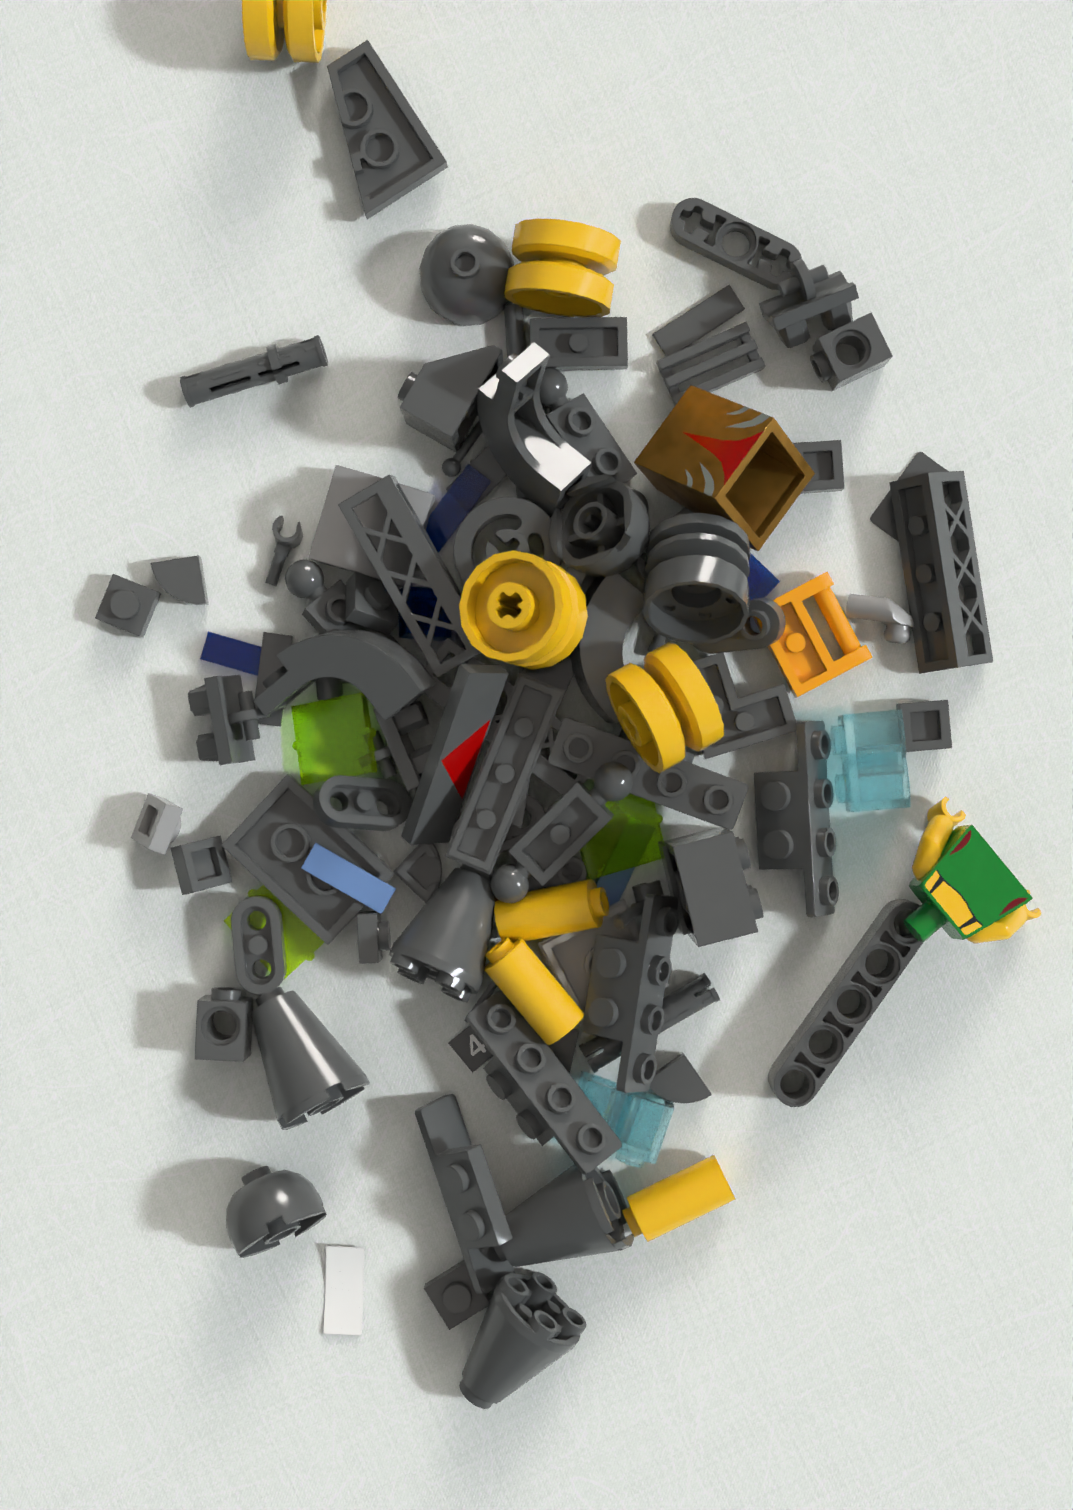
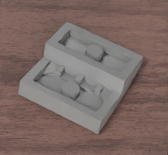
(335, 540)

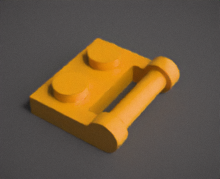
(801, 650)

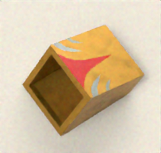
(726, 463)

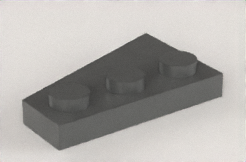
(382, 131)

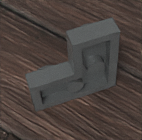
(746, 718)

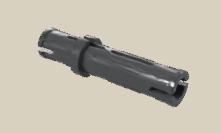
(254, 371)
(676, 1008)

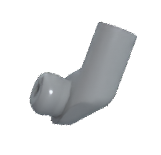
(885, 611)

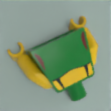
(963, 884)

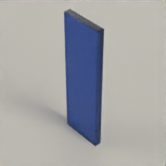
(456, 505)
(231, 653)

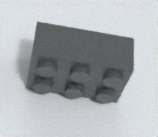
(713, 885)

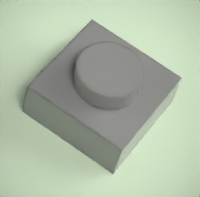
(157, 824)

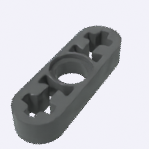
(697, 241)

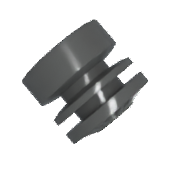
(697, 578)

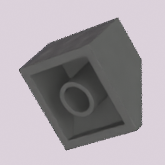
(444, 394)

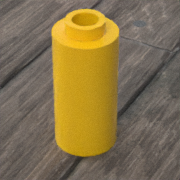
(553, 911)
(532, 989)
(678, 1199)

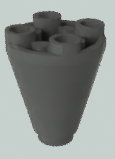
(450, 935)
(518, 1338)

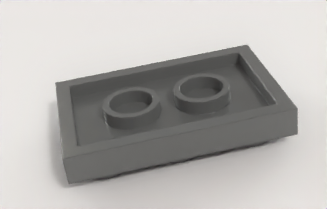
(275, 845)

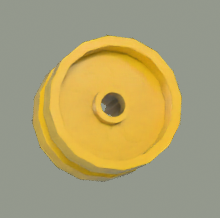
(297, 21)
(562, 268)
(523, 610)
(665, 707)

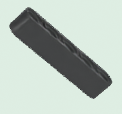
(826, 1015)

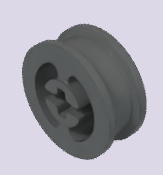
(533, 524)

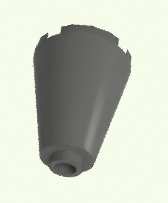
(302, 1059)
(567, 1220)

